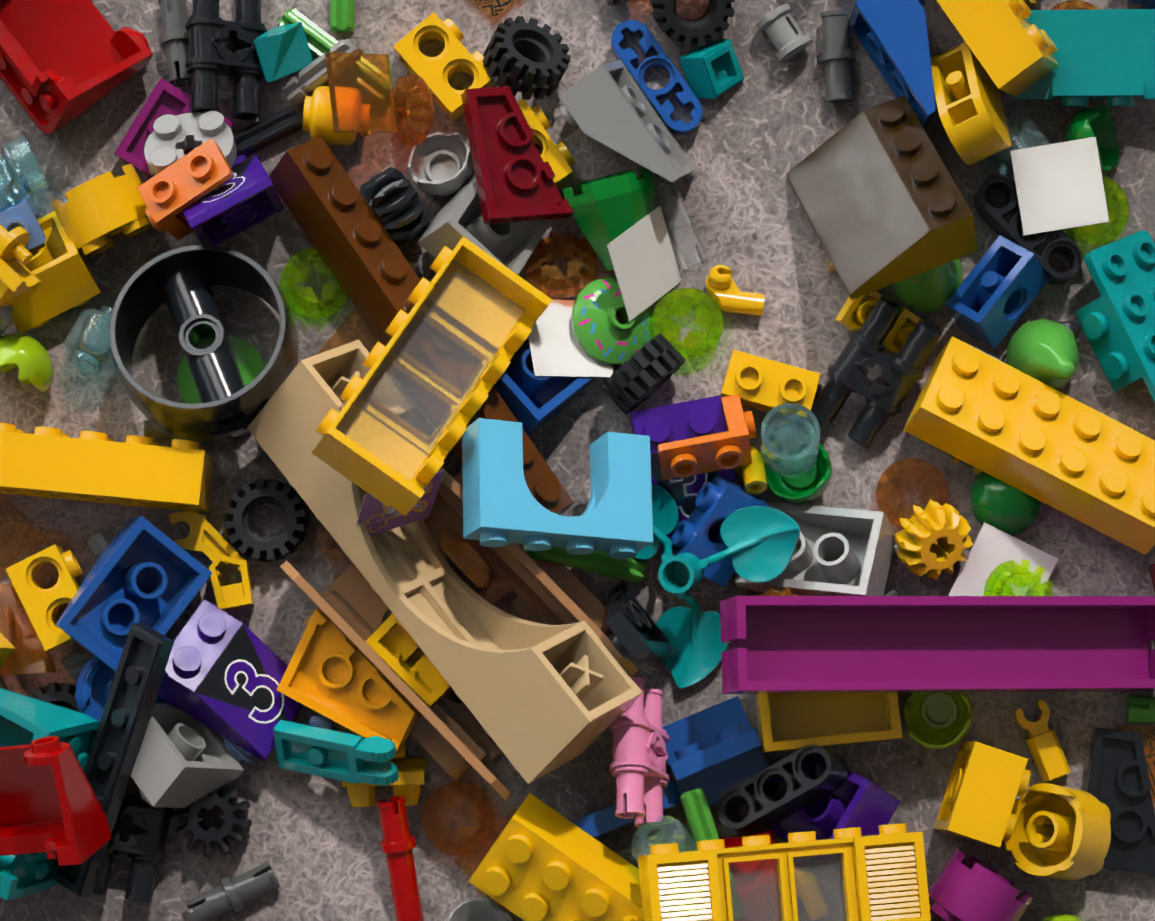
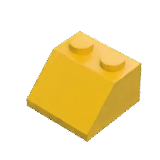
(64, 278)
(982, 794)

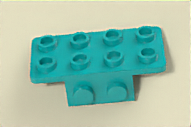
(1098, 56)
(1123, 318)

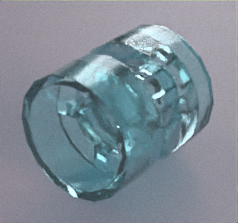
(19, 172)
(790, 439)

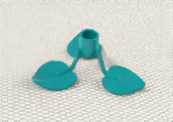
(760, 549)

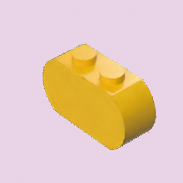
(969, 105)

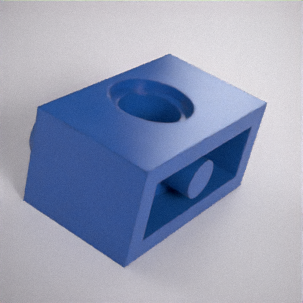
(997, 292)
(713, 504)

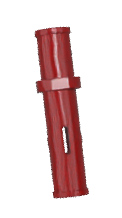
(398, 847)

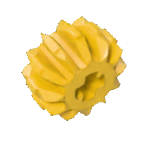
(933, 539)

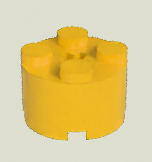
(103, 211)
(1060, 832)

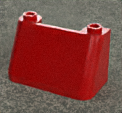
(64, 57)
(48, 803)

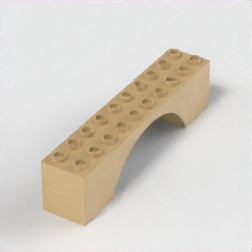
(528, 683)

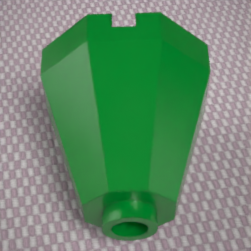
(610, 207)

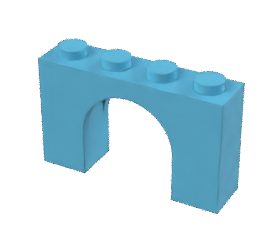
(503, 510)

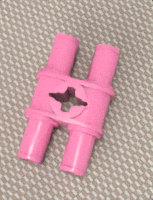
(640, 757)

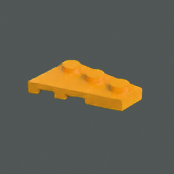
(344, 685)

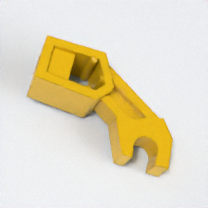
(208, 540)

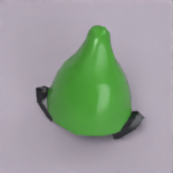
(932, 288)
(1045, 351)

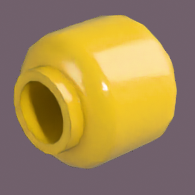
(319, 121)

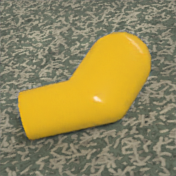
(728, 295)

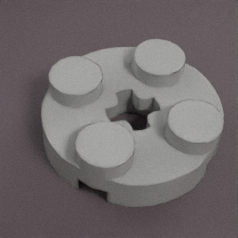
(185, 131)

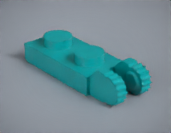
(335, 754)

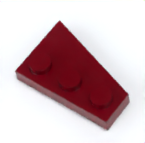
(507, 166)

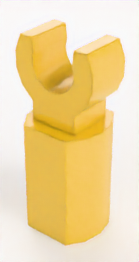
(1043, 743)

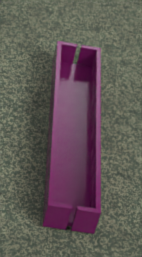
(937, 644)

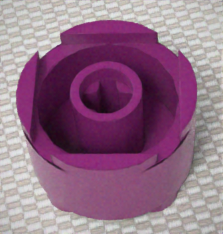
(975, 892)

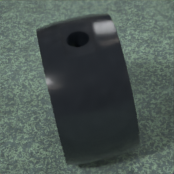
(184, 282)

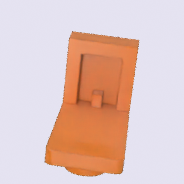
(183, 185)
(711, 451)

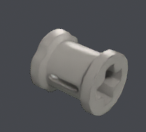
(784, 33)

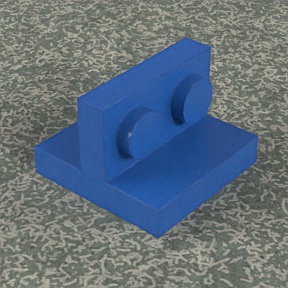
(713, 750)

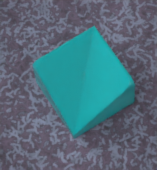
(283, 51)
(712, 68)

